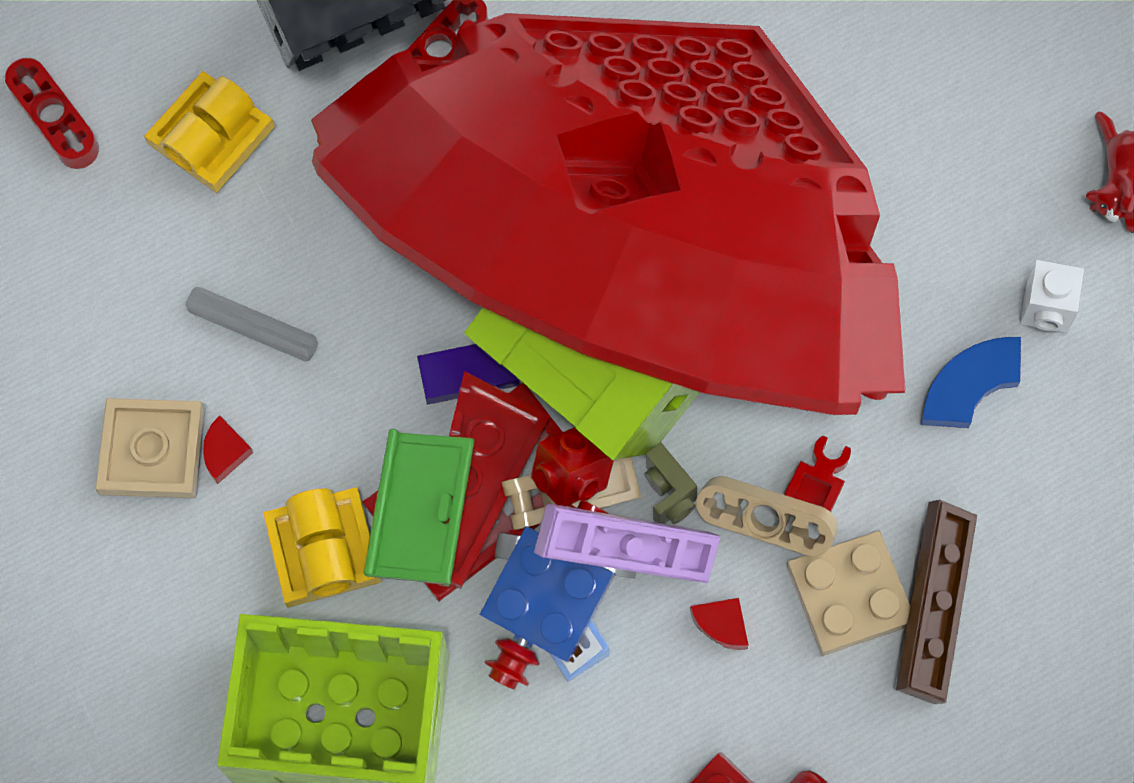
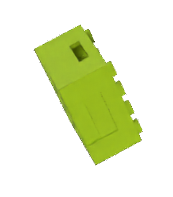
(605, 402)
(346, 668)

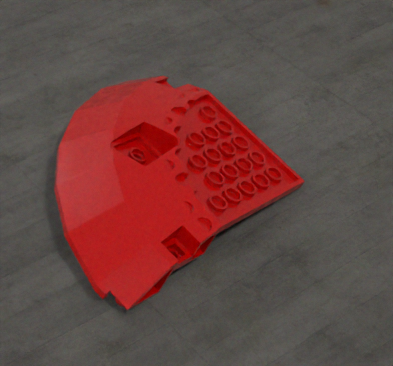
(632, 200)

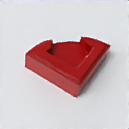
(223, 449)
(722, 623)

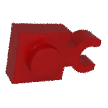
(817, 483)

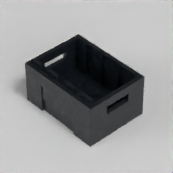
(316, 26)

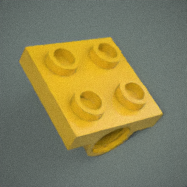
(210, 130)
(319, 544)

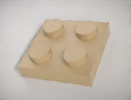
(150, 448)
(850, 593)

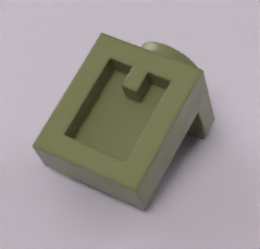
(669, 477)

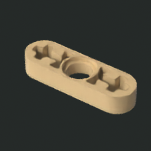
(796, 540)

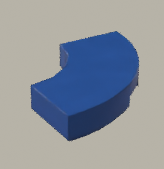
(969, 379)

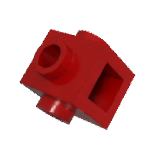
(570, 468)

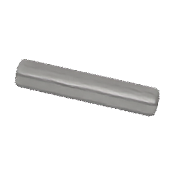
(251, 324)

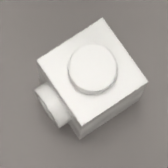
(1052, 296)

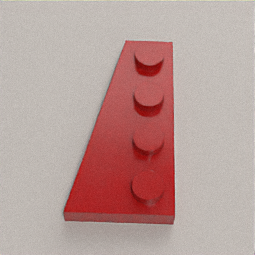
(503, 441)

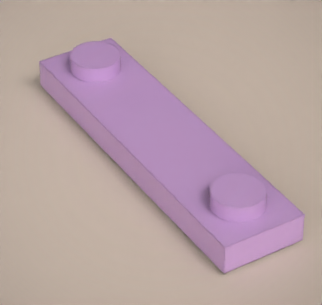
(626, 543)

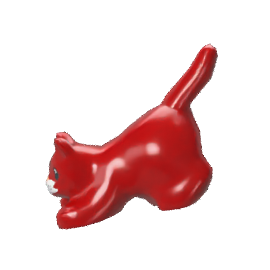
(1117, 196)

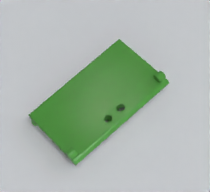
(412, 505)

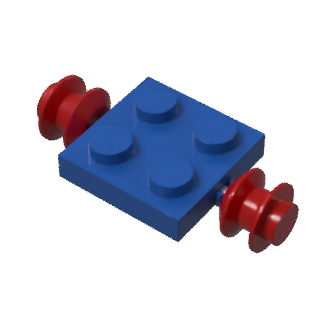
(543, 605)

